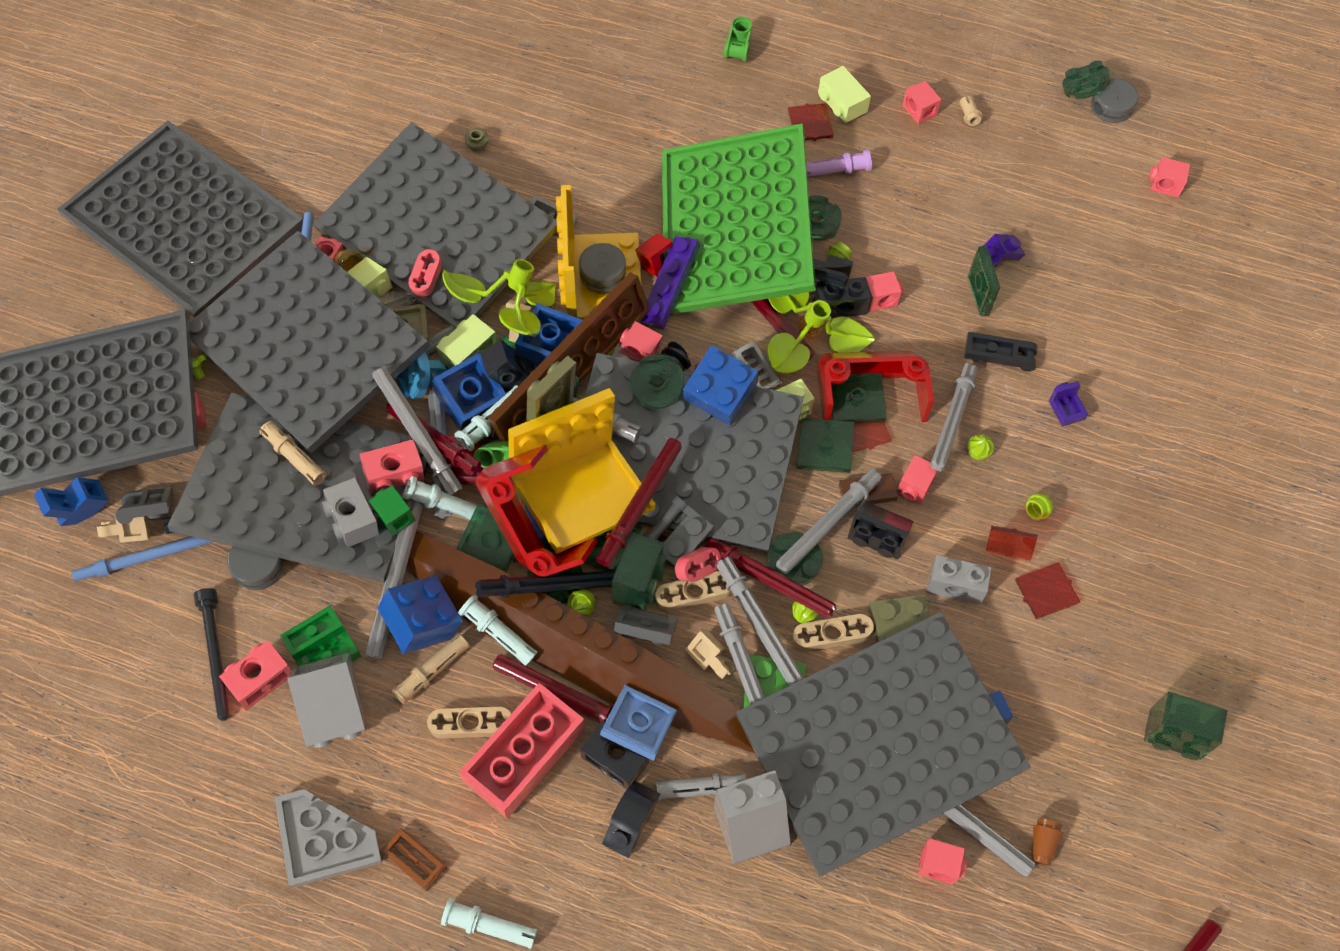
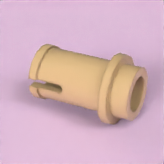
(972, 115)

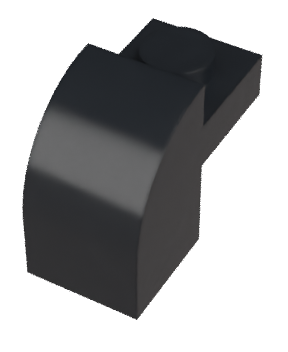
(630, 818)

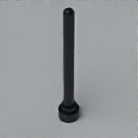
(206, 602)

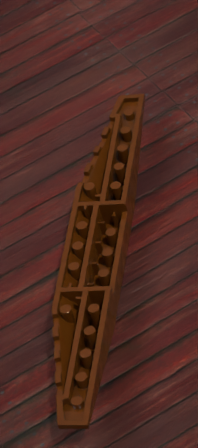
(579, 646)

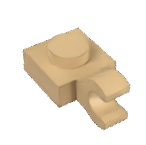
(136, 530)
(707, 653)

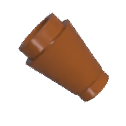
(1046, 839)

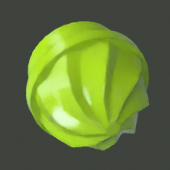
(839, 250)
(980, 447)
(1039, 506)
(582, 601)
(802, 613)

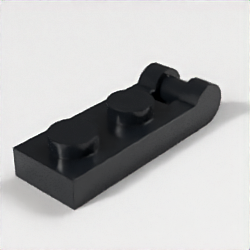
(1001, 350)

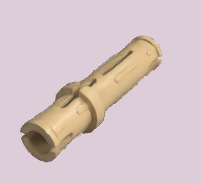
(285, 445)
(425, 673)

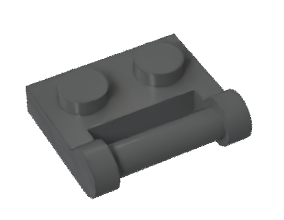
(145, 502)
(686, 536)
(646, 625)

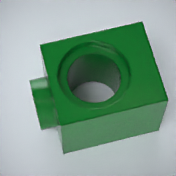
(392, 510)

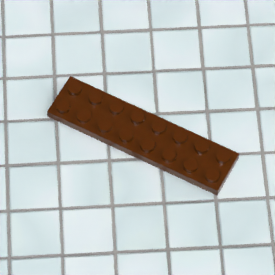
(595, 334)

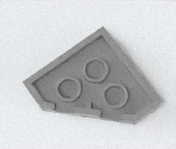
(322, 839)

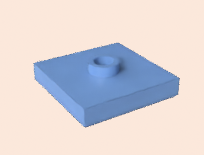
(638, 722)

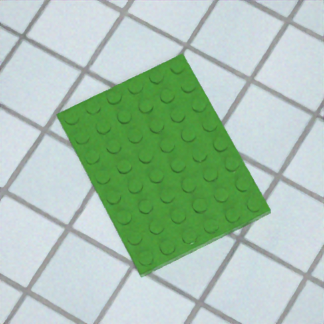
(747, 211)

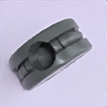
(1115, 101)
(602, 267)
(254, 569)

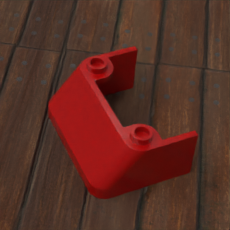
(837, 367)
(499, 495)

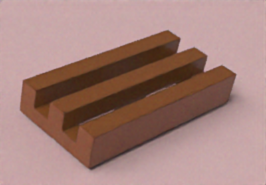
(432, 875)

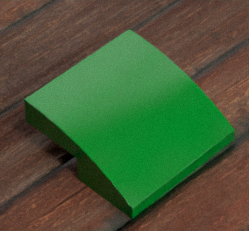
(319, 638)

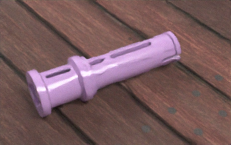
(845, 163)

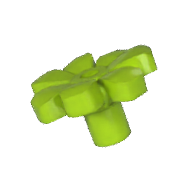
(197, 363)

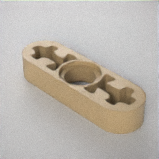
(677, 604)
(853, 637)
(461, 713)

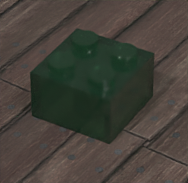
(638, 572)
(1185, 726)

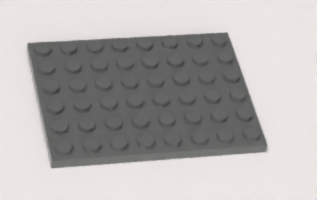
(436, 200)
(181, 218)
(305, 340)
(96, 402)
(723, 470)
(263, 504)
(882, 742)

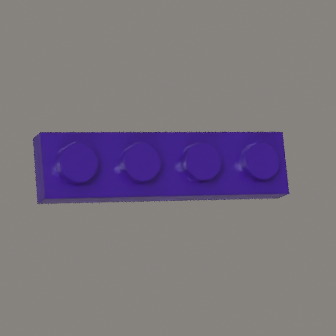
(670, 281)

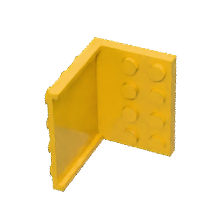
(574, 294)
(581, 478)

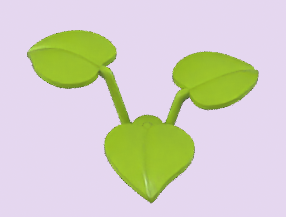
(520, 321)
(790, 356)

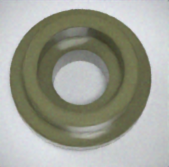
(476, 139)

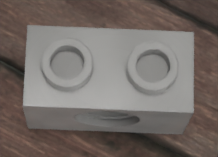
(349, 498)
(958, 580)

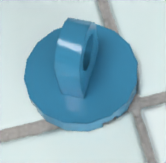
(419, 375)

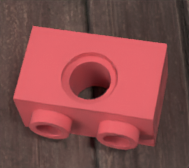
(400, 456)
(251, 690)

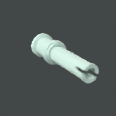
(479, 426)
(433, 496)
(488, 622)
(474, 920)

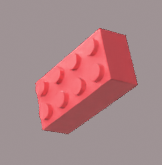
(522, 750)

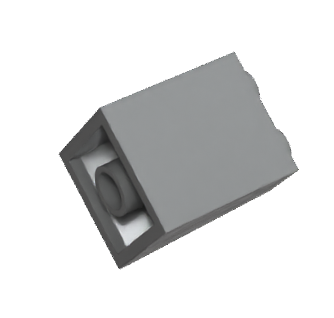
(327, 700)
(753, 817)

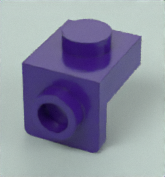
(1004, 247)
(1068, 404)

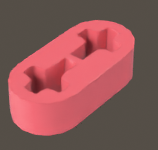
(421, 272)
(696, 558)

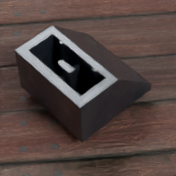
(879, 530)

